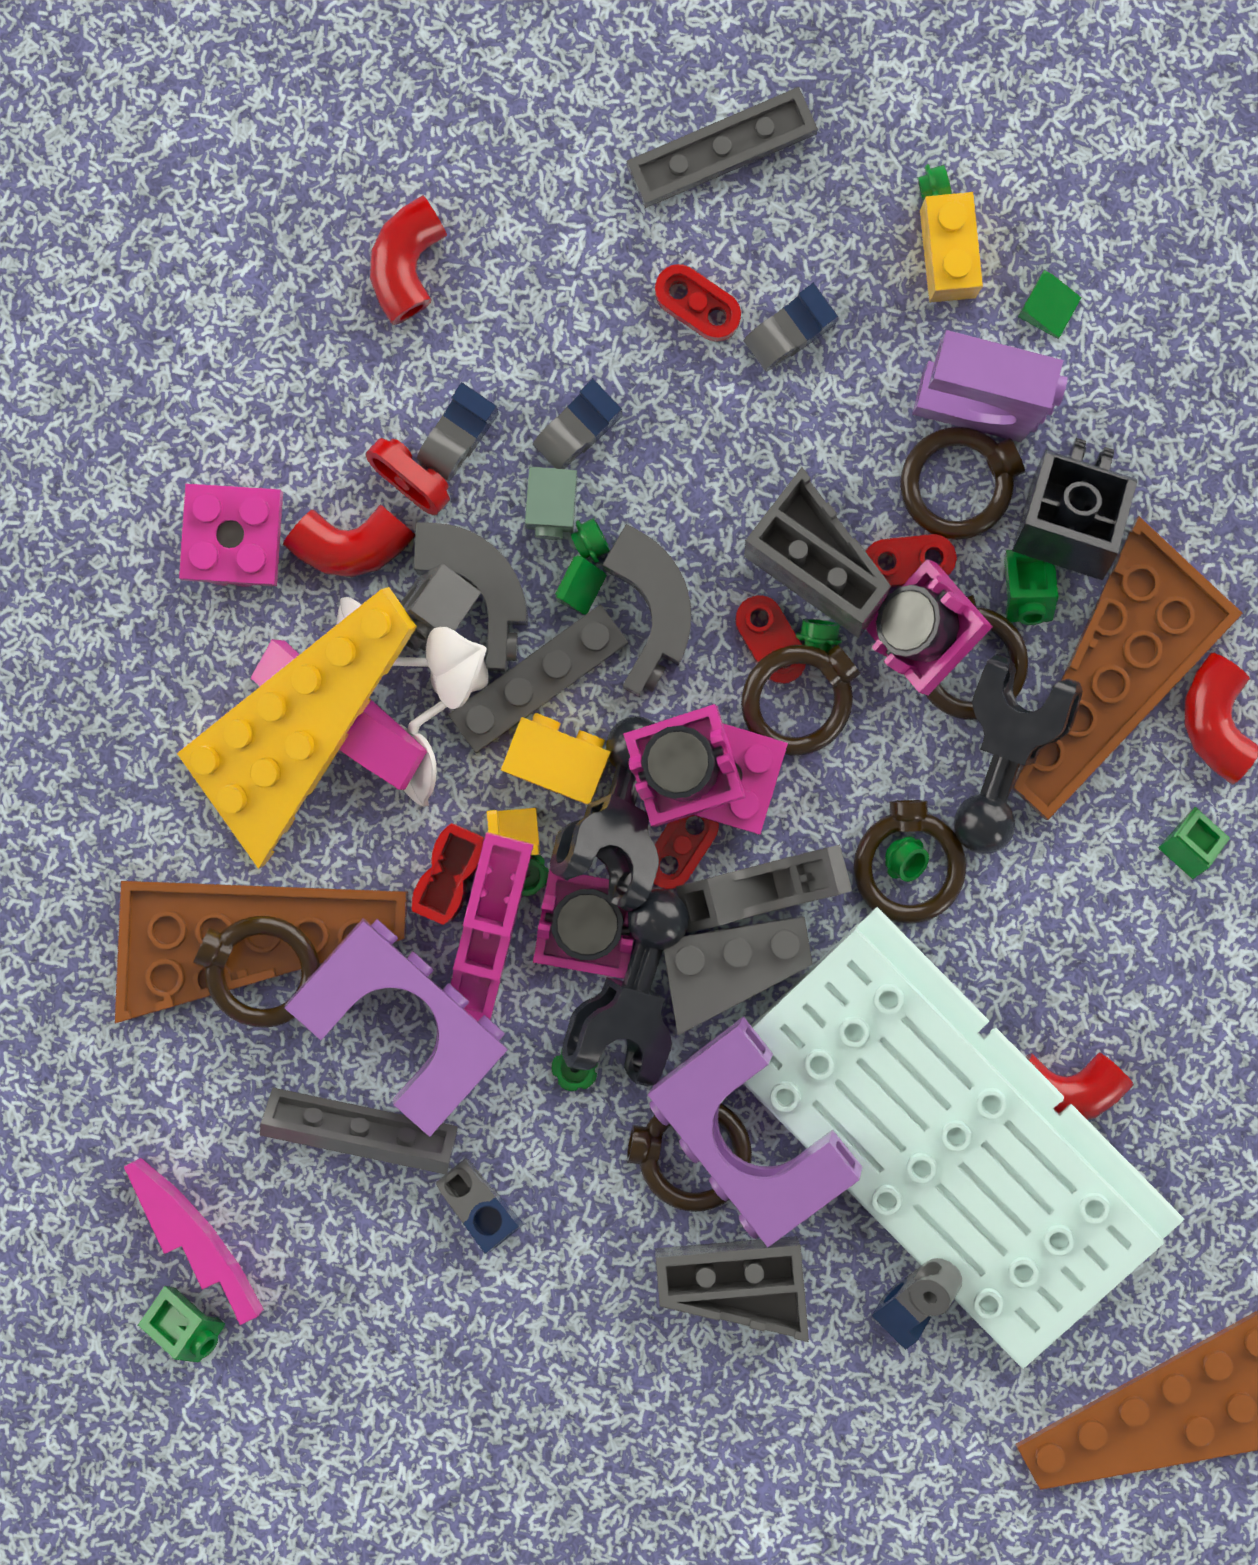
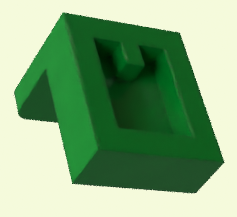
(1030, 589)
(181, 1326)

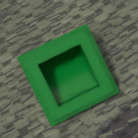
(1050, 305)
(580, 585)
(1194, 843)

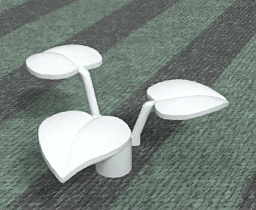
(455, 672)

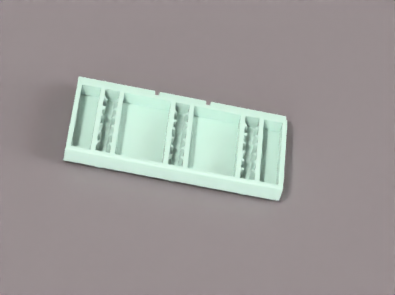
(956, 1138)

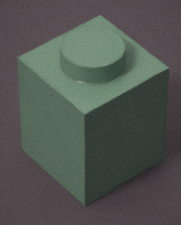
(551, 502)

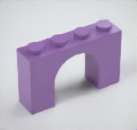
(989, 387)
(463, 1045)
(767, 1197)

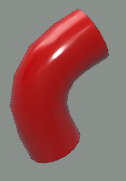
(396, 258)
(348, 551)
(1211, 721)
(1091, 1089)

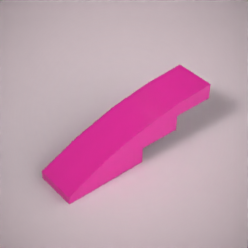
(374, 736)
(490, 921)
(181, 1224)

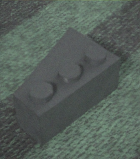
(816, 556)
(729, 965)
(737, 1283)

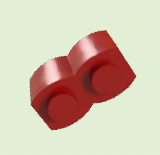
(444, 886)

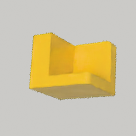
(516, 824)

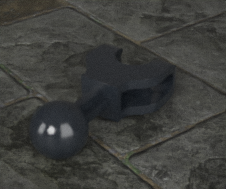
(1014, 738)
(613, 831)
(629, 1006)

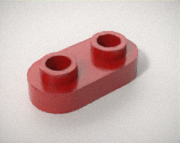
(699, 302)
(421, 486)
(910, 555)
(772, 636)
(685, 848)

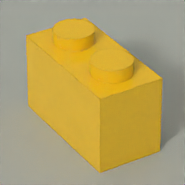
(951, 247)
(556, 759)

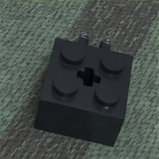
(1076, 512)

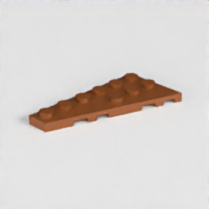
(1135, 648)
(168, 921)
(1169, 1416)

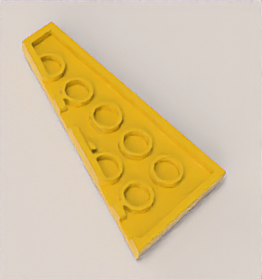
(285, 734)

